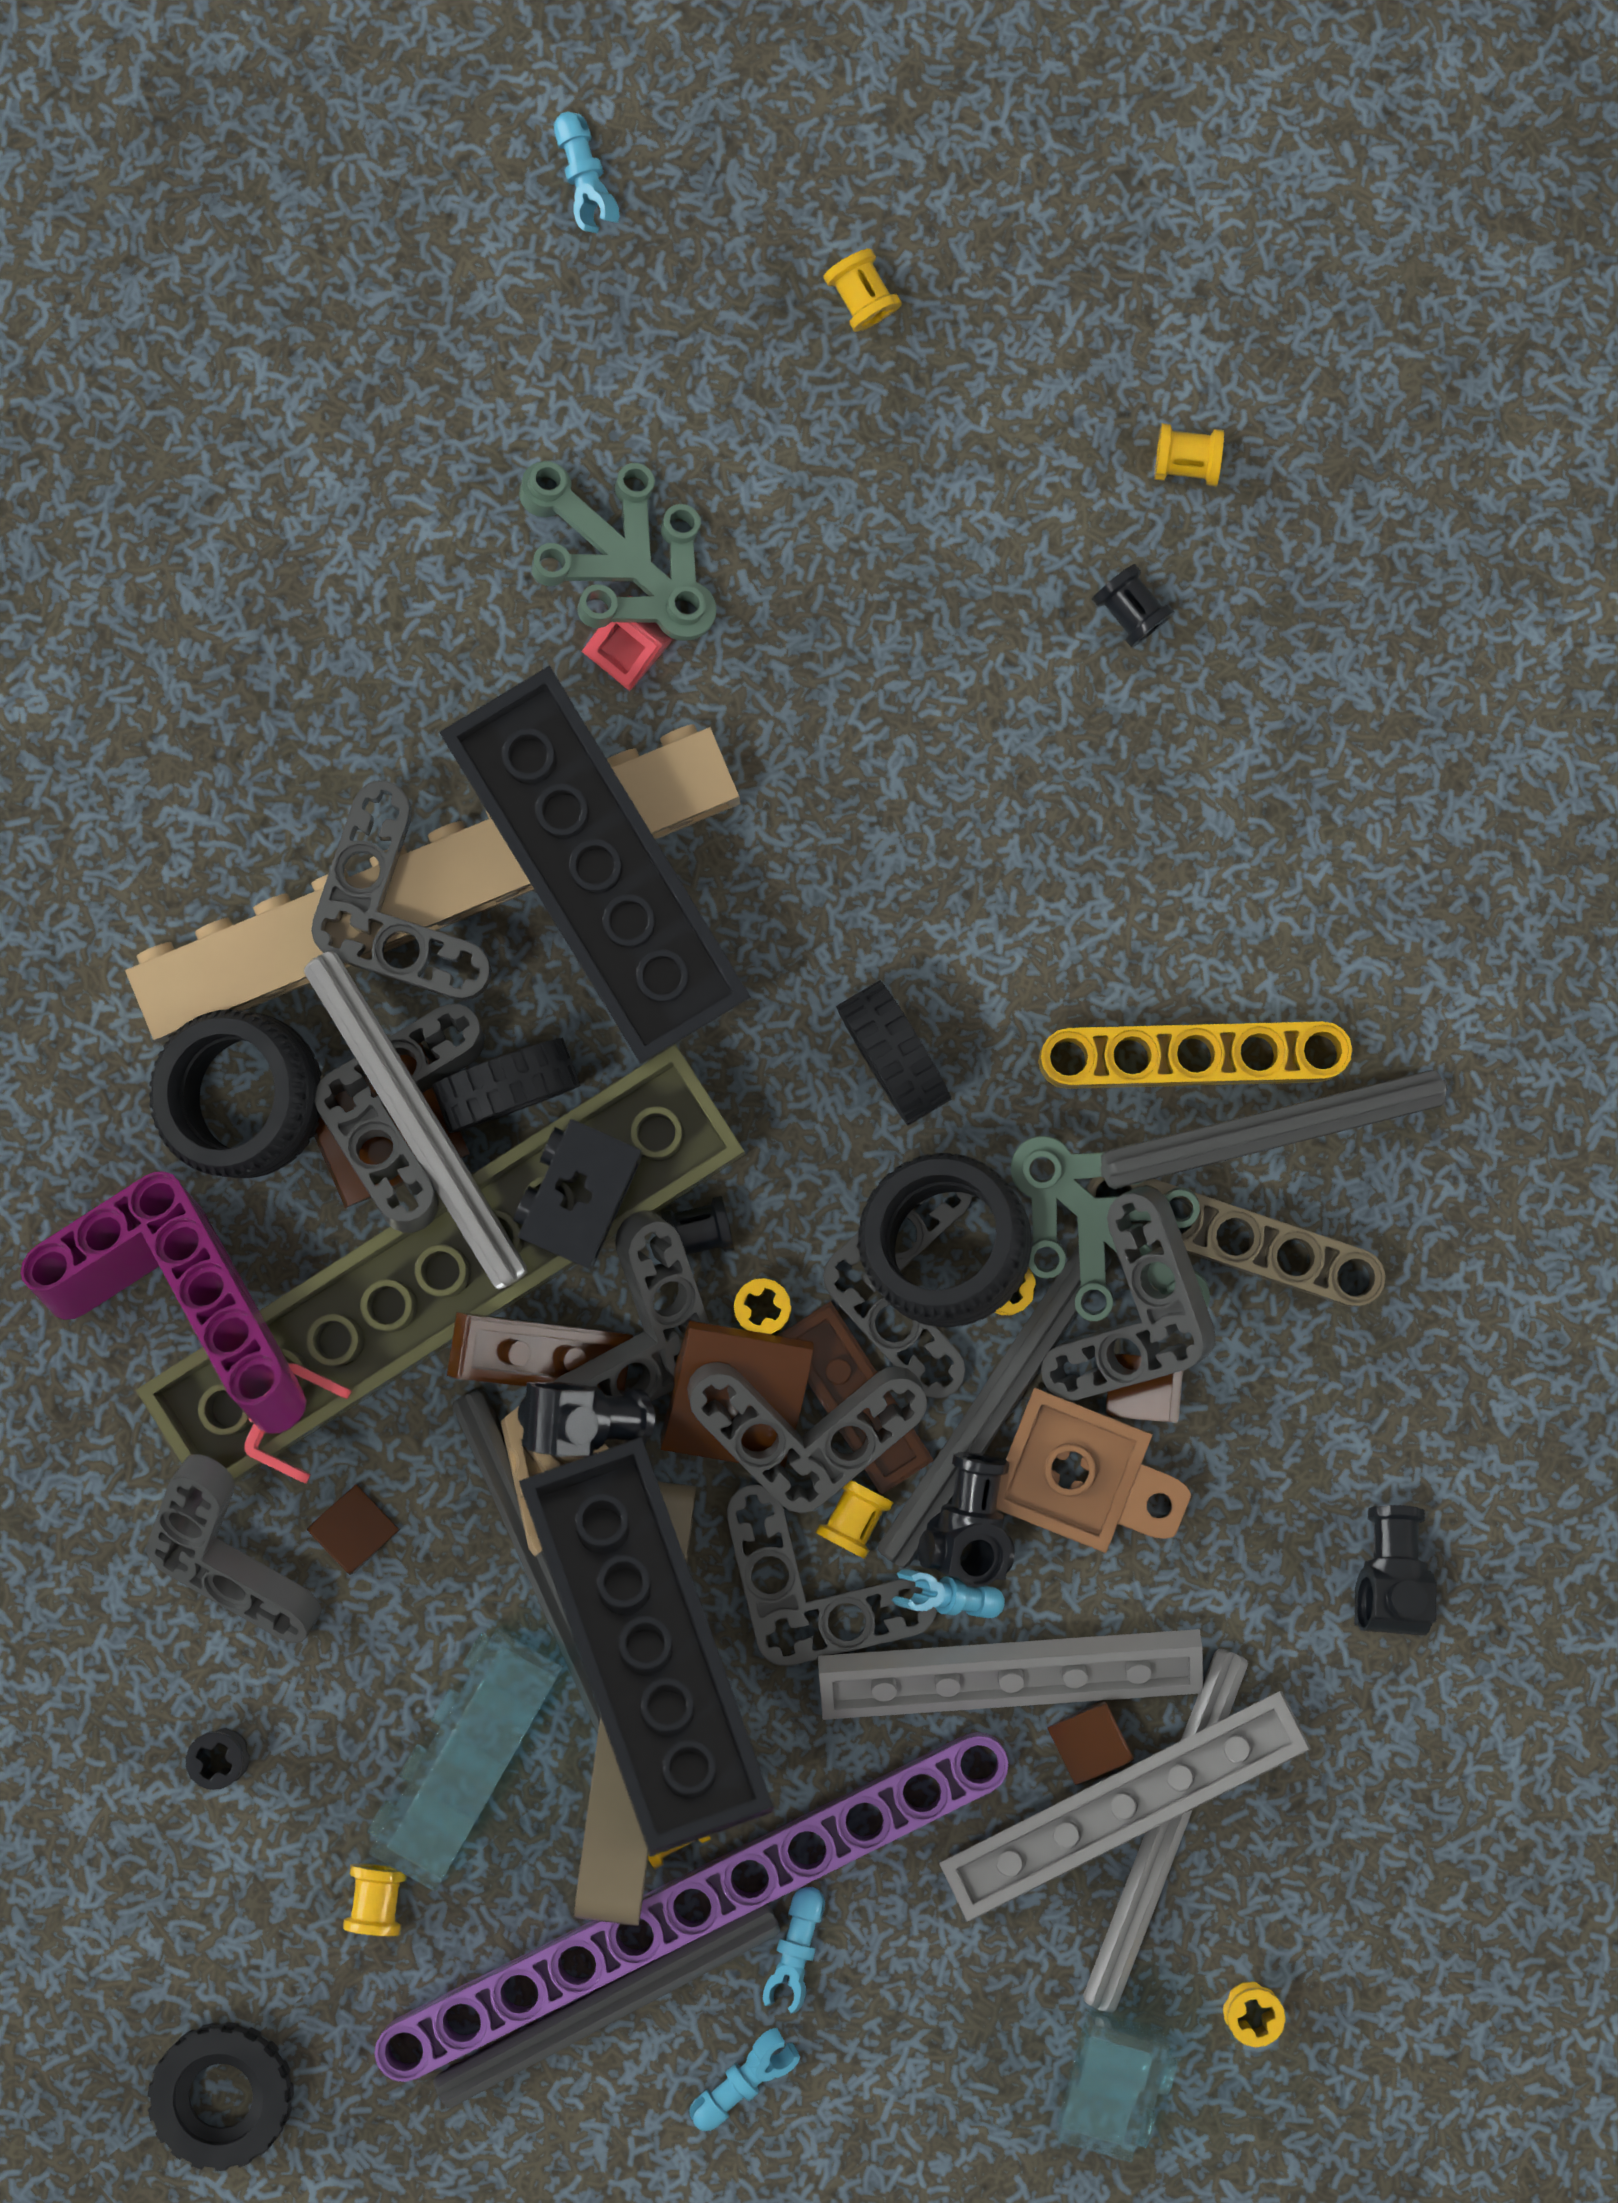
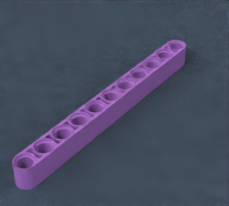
(670, 1929)

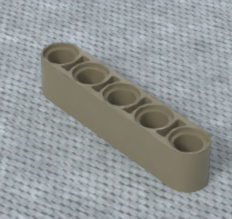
(1265, 1240)

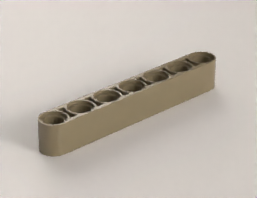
(613, 1846)

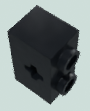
(609, 1173)

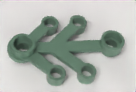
(623, 557)
(1091, 1218)

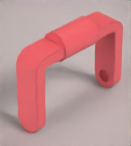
(256, 1435)

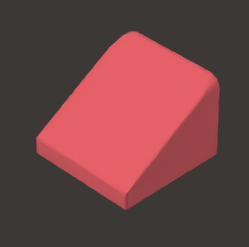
(627, 649)

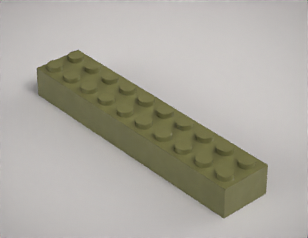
(401, 1291)

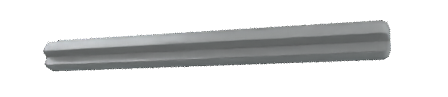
(415, 1120)
(1157, 1850)

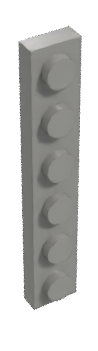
(1011, 1674)
(1125, 1806)

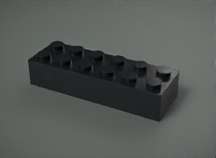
(595, 864)
(646, 1647)

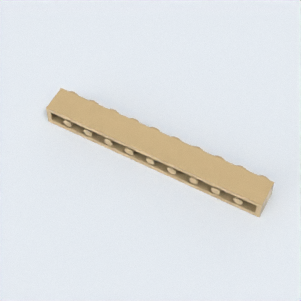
(430, 887)

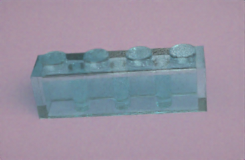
(466, 1758)

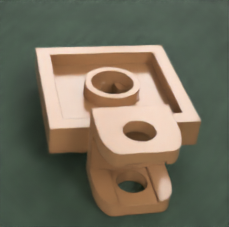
(1116, 1479)

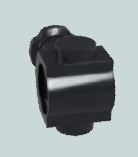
(579, 1418)
(970, 1519)
(1395, 1587)

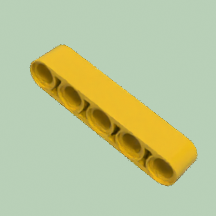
(1224, 1045)

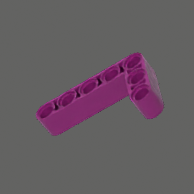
(165, 1227)

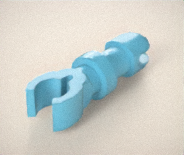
(584, 172)
(950, 1596)
(806, 1910)
(712, 2108)

